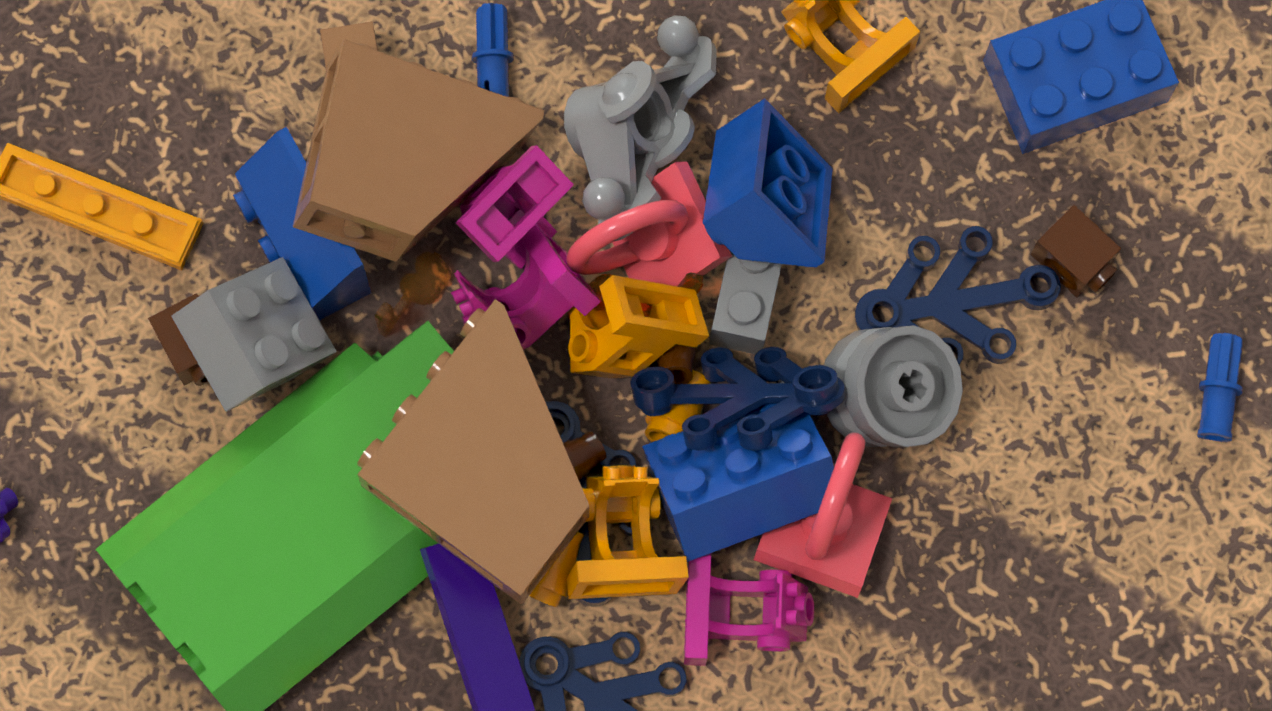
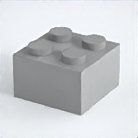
(253, 333)

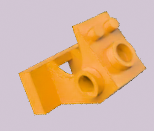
(864, 61)
(622, 339)
(623, 497)

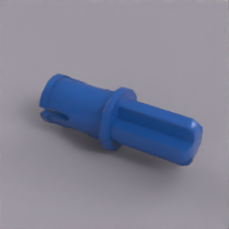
(492, 49)
(1220, 387)

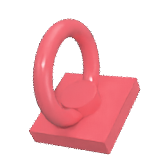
(665, 240)
(839, 539)

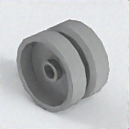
(897, 386)

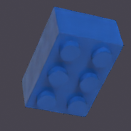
(1079, 71)
(737, 492)

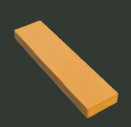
(97, 207)

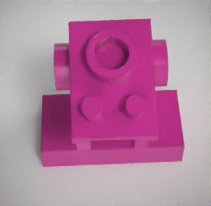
(504, 209)
(538, 295)
(785, 617)

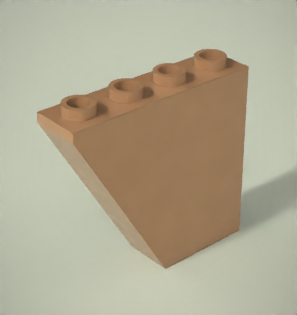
(400, 149)
(482, 461)

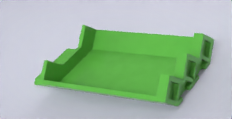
(274, 542)

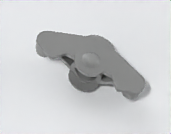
(638, 120)

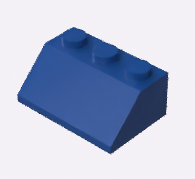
(768, 191)
(270, 192)

